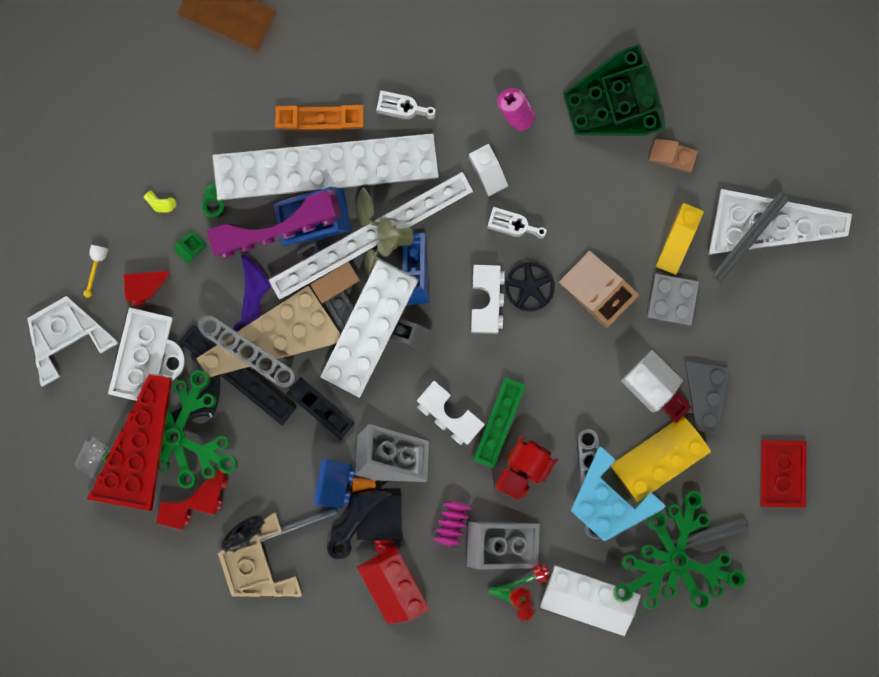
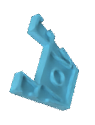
(603, 508)

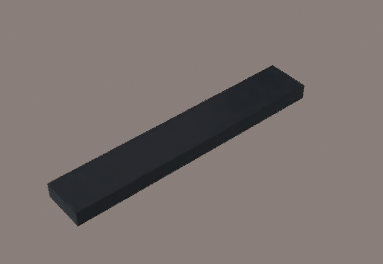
(243, 380)

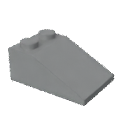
(391, 456)
(502, 545)

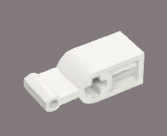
(391, 103)
(507, 228)

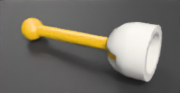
(98, 254)

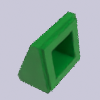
(189, 247)

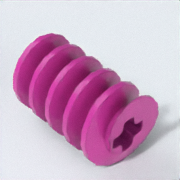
(516, 109)
(452, 523)

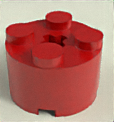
(532, 460)

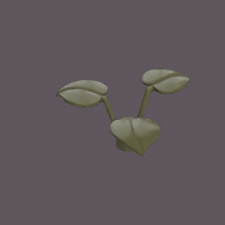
(388, 235)

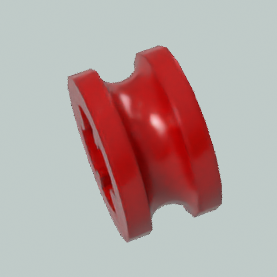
(383, 545)

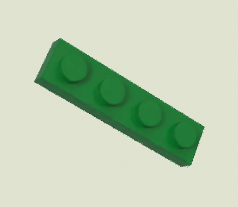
(499, 422)

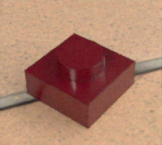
(676, 407)

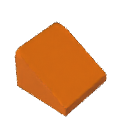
(363, 485)

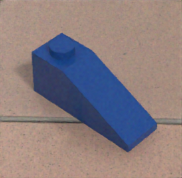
(416, 264)

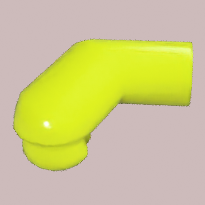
(160, 205)

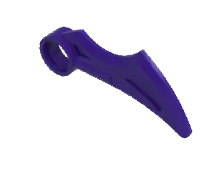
(255, 287)

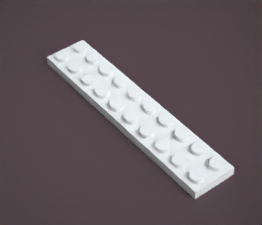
(325, 166)

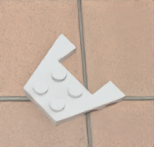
(58, 328)

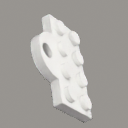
(144, 352)

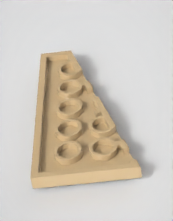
(284, 331)

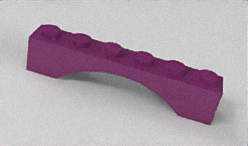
(315, 210)

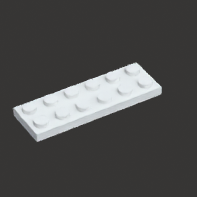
(369, 328)

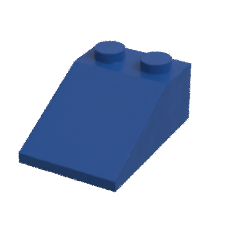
(286, 208)
(333, 484)

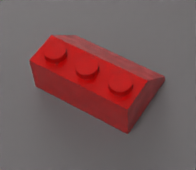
(393, 587)

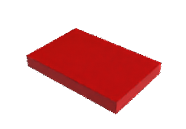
(783, 473)

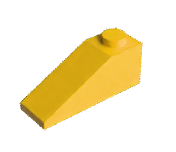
(679, 238)

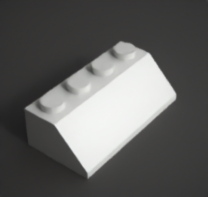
(588, 601)

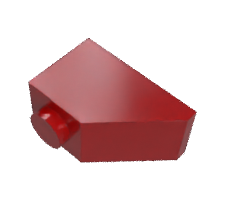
(143, 286)
(512, 484)

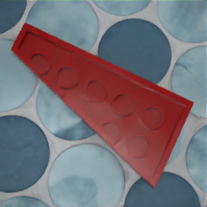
(134, 460)

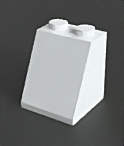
(652, 381)

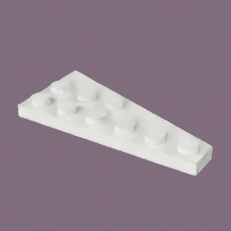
(792, 225)

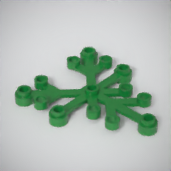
(206, 451)
(655, 573)

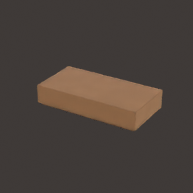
(335, 282)

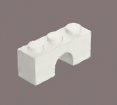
(488, 279)
(433, 402)

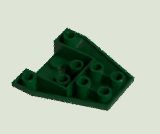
(617, 98)

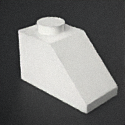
(488, 170)

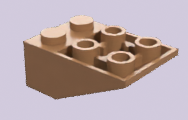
(598, 289)

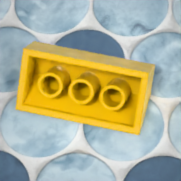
(660, 458)

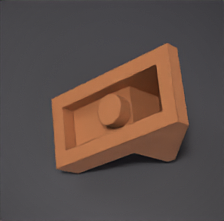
(673, 155)

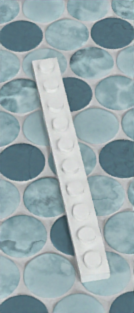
(366, 237)

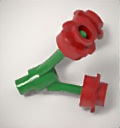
(521, 597)

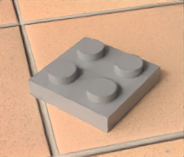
(673, 299)

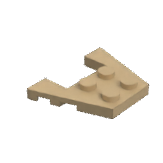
(248, 568)

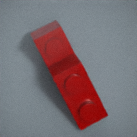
(205, 500)

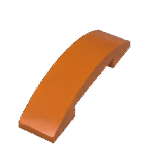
(319, 117)

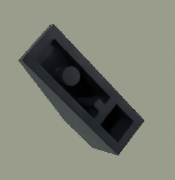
(320, 408)

